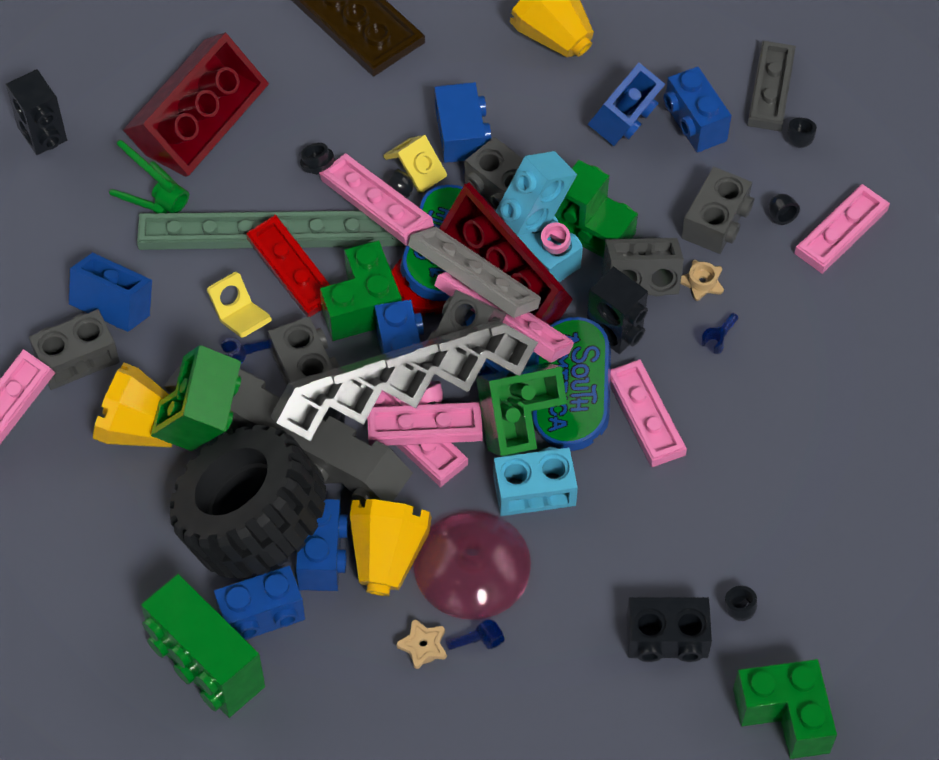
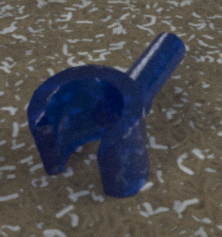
(719, 333)
(231, 344)
(487, 631)

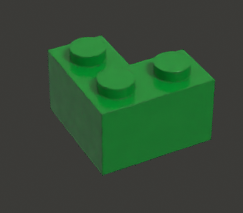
(591, 213)
(351, 304)
(201, 400)
(508, 404)
(789, 695)

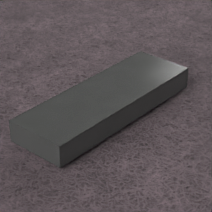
(771, 86)

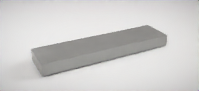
(474, 271)

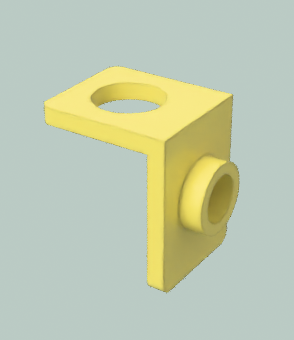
(419, 162)
(241, 315)

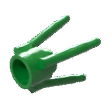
(167, 193)

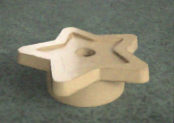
(709, 273)
(428, 653)

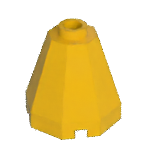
(555, 24)
(130, 410)
(386, 542)

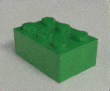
(202, 646)

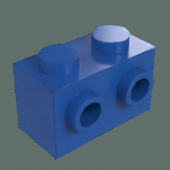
(626, 104)
(697, 109)
(460, 120)
(113, 289)
(397, 325)
(321, 557)
(261, 603)

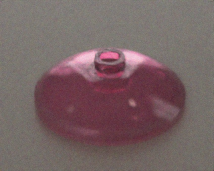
(473, 584)

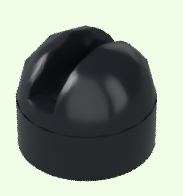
(801, 132)
(401, 183)
(783, 209)
(737, 599)

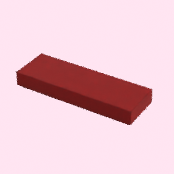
(289, 264)

